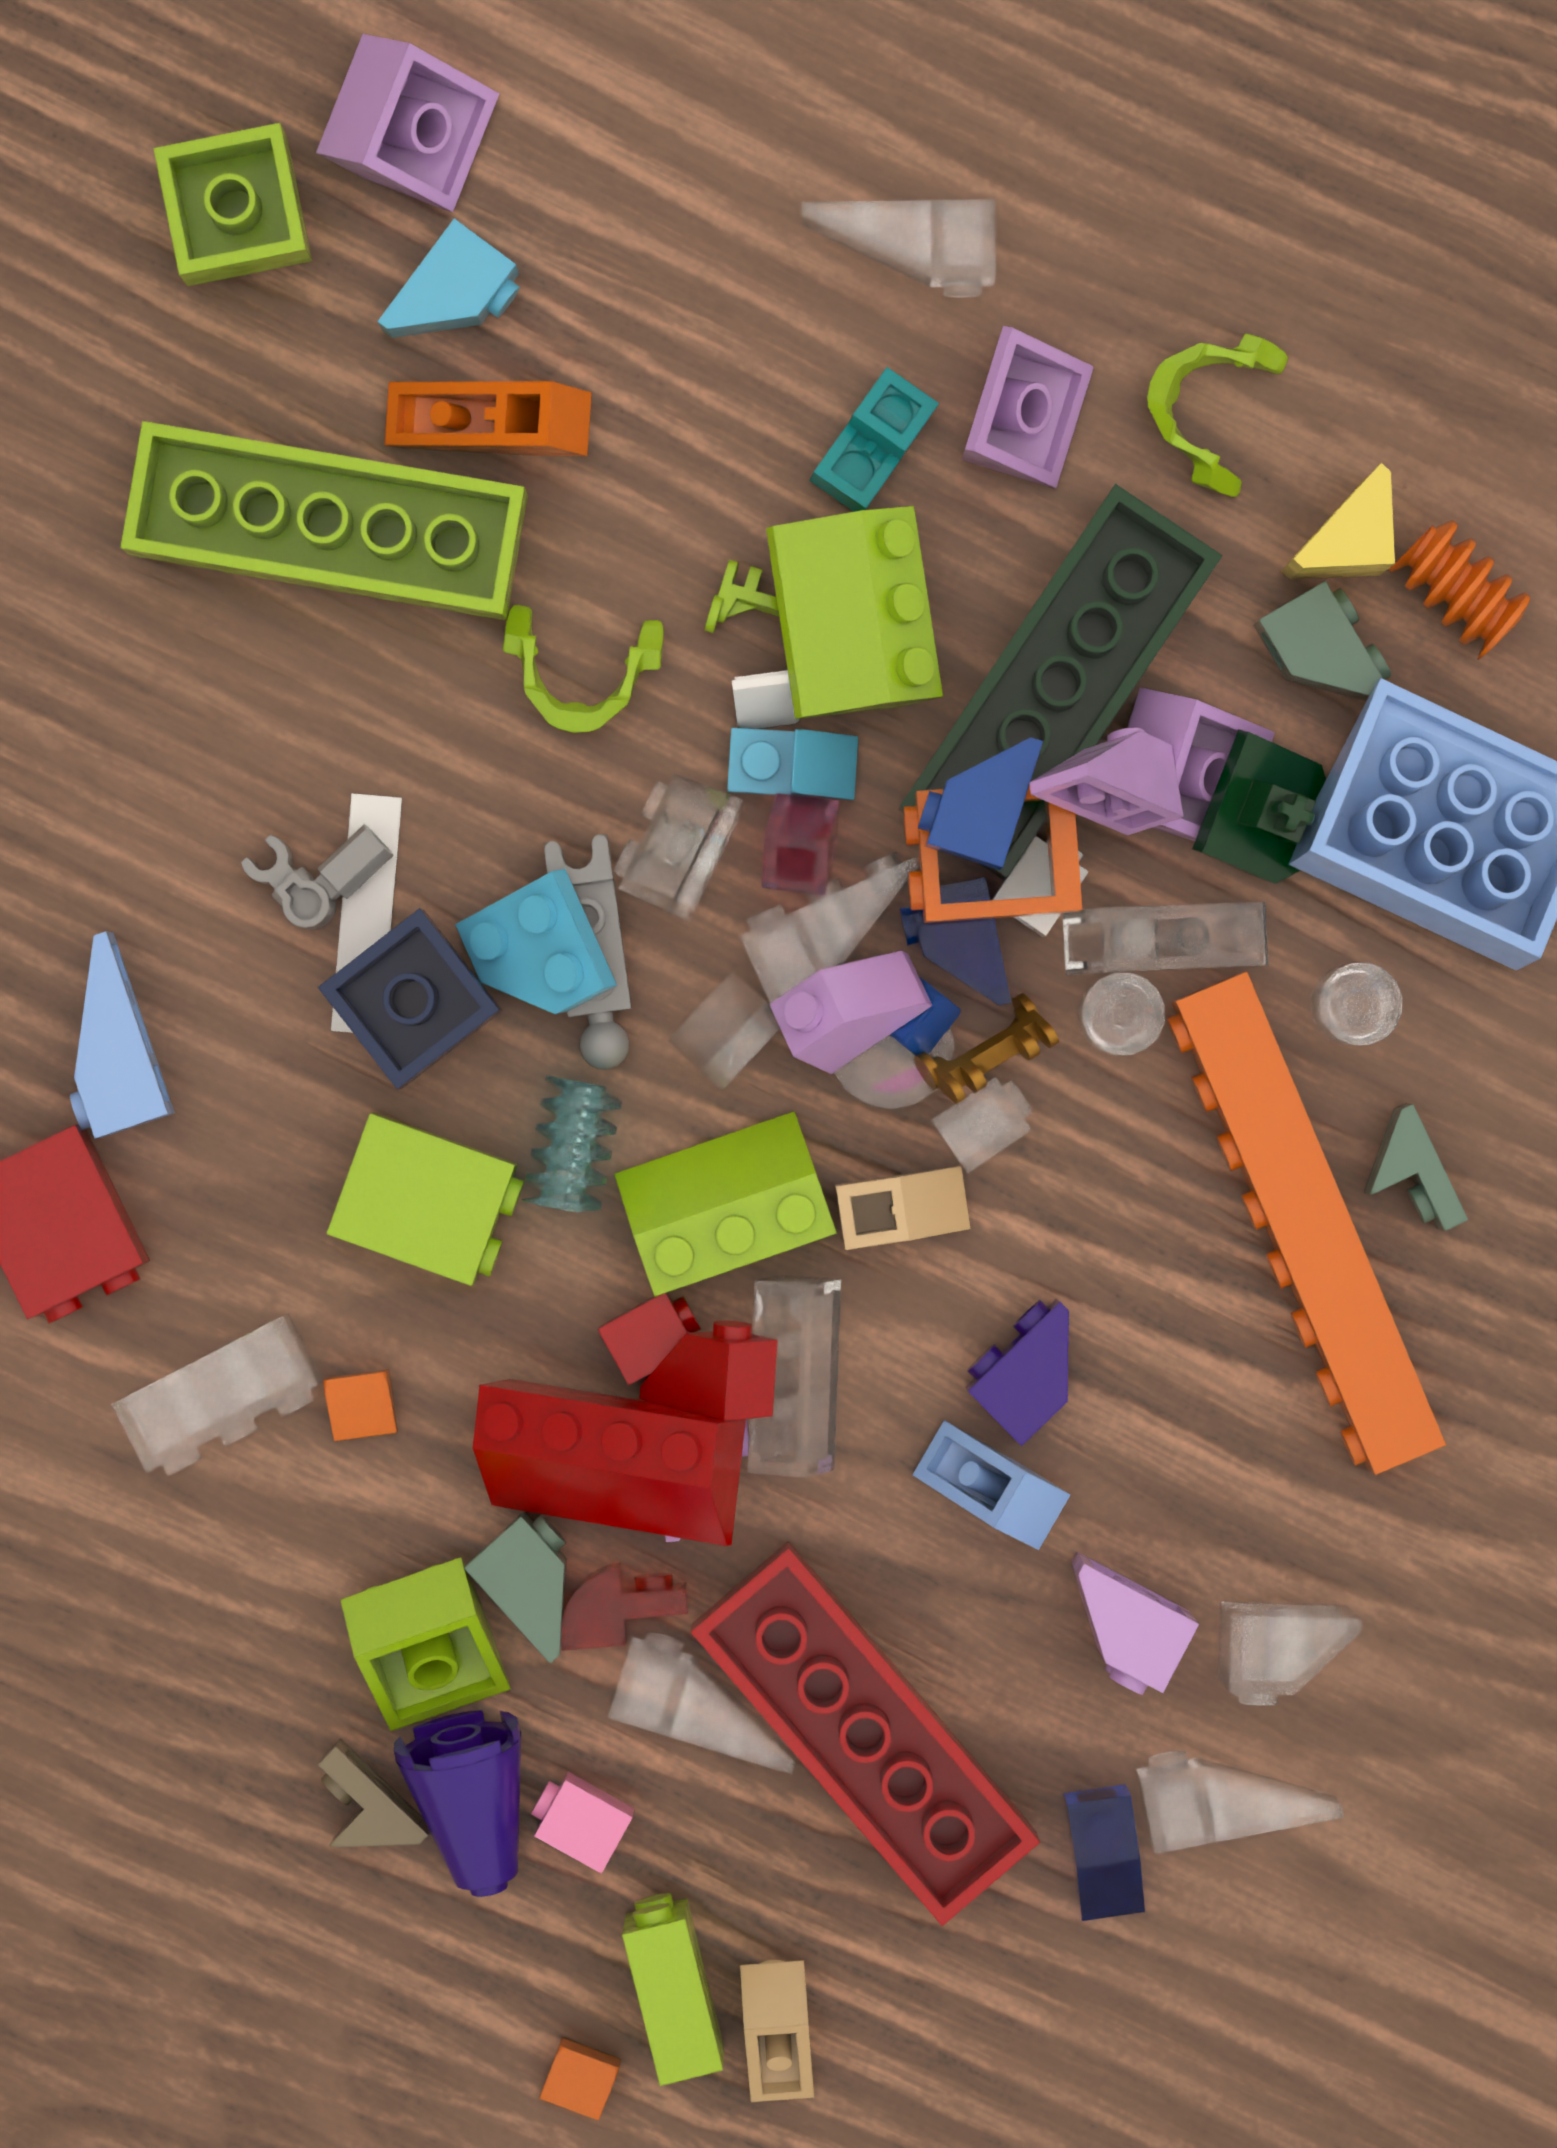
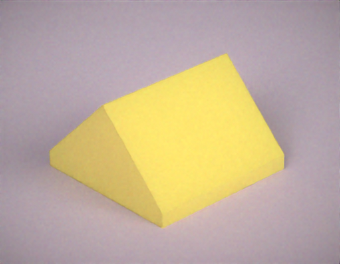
(1355, 538)

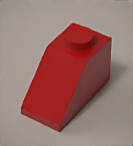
(717, 1374)

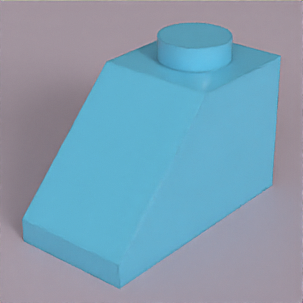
(453, 286)

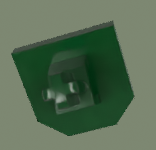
(1260, 808)

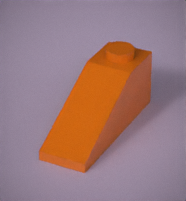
(489, 417)

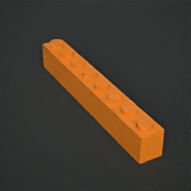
(1307, 1224)

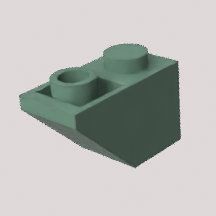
(1318, 645)

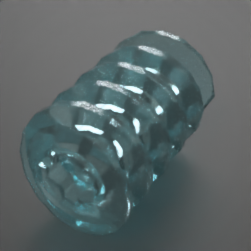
(572, 1145)

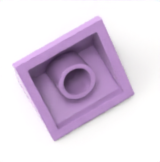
(1027, 409)

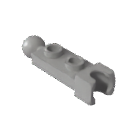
(603, 1041)

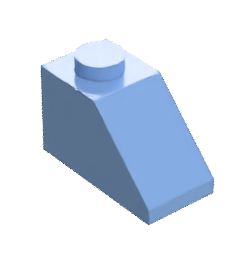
(991, 1485)

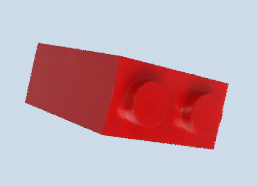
(63, 1226)

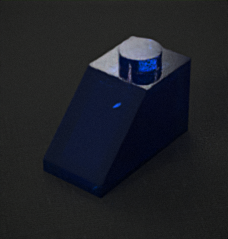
(962, 948)
(1105, 1852)

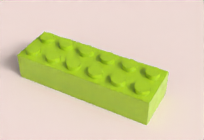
(324, 520)

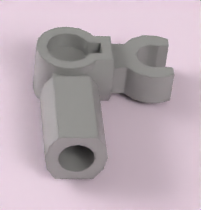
(311, 901)

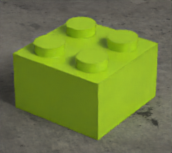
(232, 204)

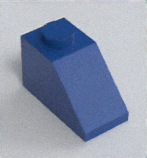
(981, 806)

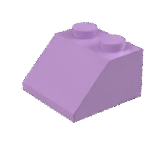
(407, 121)
(1200, 746)
(1133, 1626)

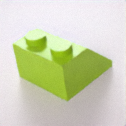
(424, 1644)

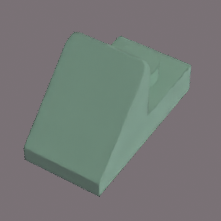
(1407, 1153)

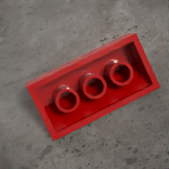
(608, 1460)

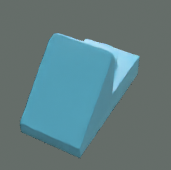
(792, 763)

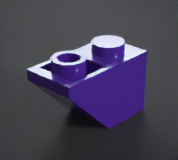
(1030, 1376)

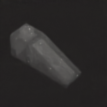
(926, 240)
(685, 1701)
(1212, 1802)

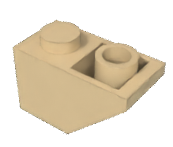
(902, 1207)

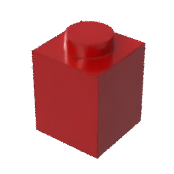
(647, 1334)

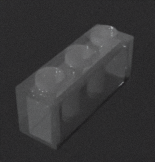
(806, 1323)
(219, 1396)

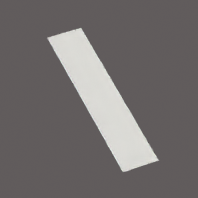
(368, 911)

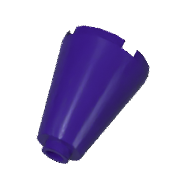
(468, 1794)

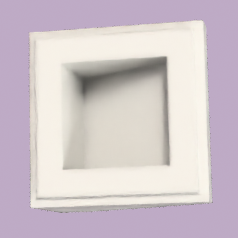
(763, 700)

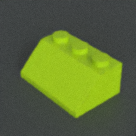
(854, 612)
(724, 1203)

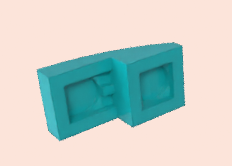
(874, 441)

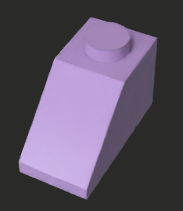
(849, 1008)

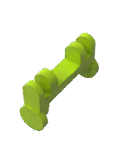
(738, 599)

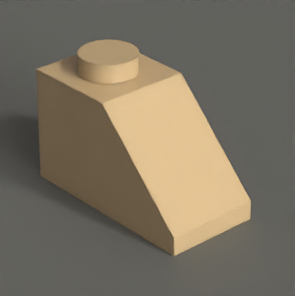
(777, 2030)

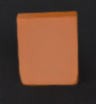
(360, 1405)
(580, 2078)

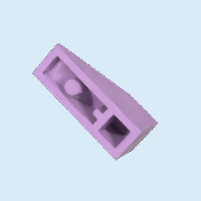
(1117, 783)

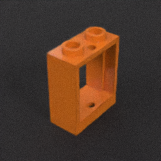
(1063, 866)

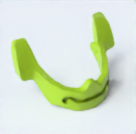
(1165, 389)
(577, 716)

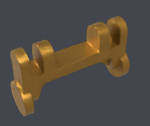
(969, 1068)

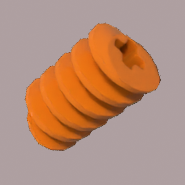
(1462, 586)

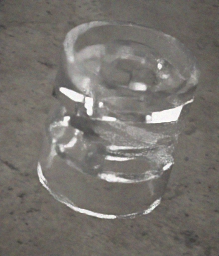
(1356, 1004)
(1121, 1014)

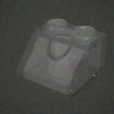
(1279, 1646)

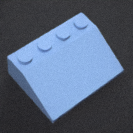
(1441, 826)

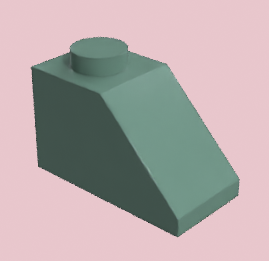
(526, 1579)

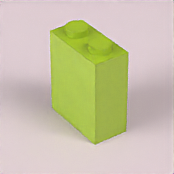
(425, 1200)
(673, 1989)

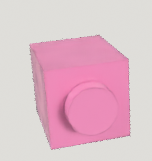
(581, 1820)

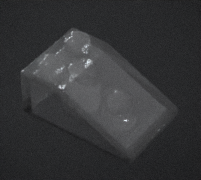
(680, 846)

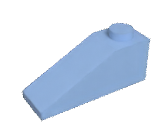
(115, 1058)

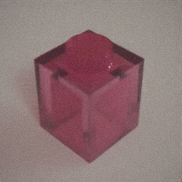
(800, 844)

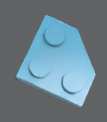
(538, 946)

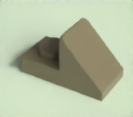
(384, 1814)

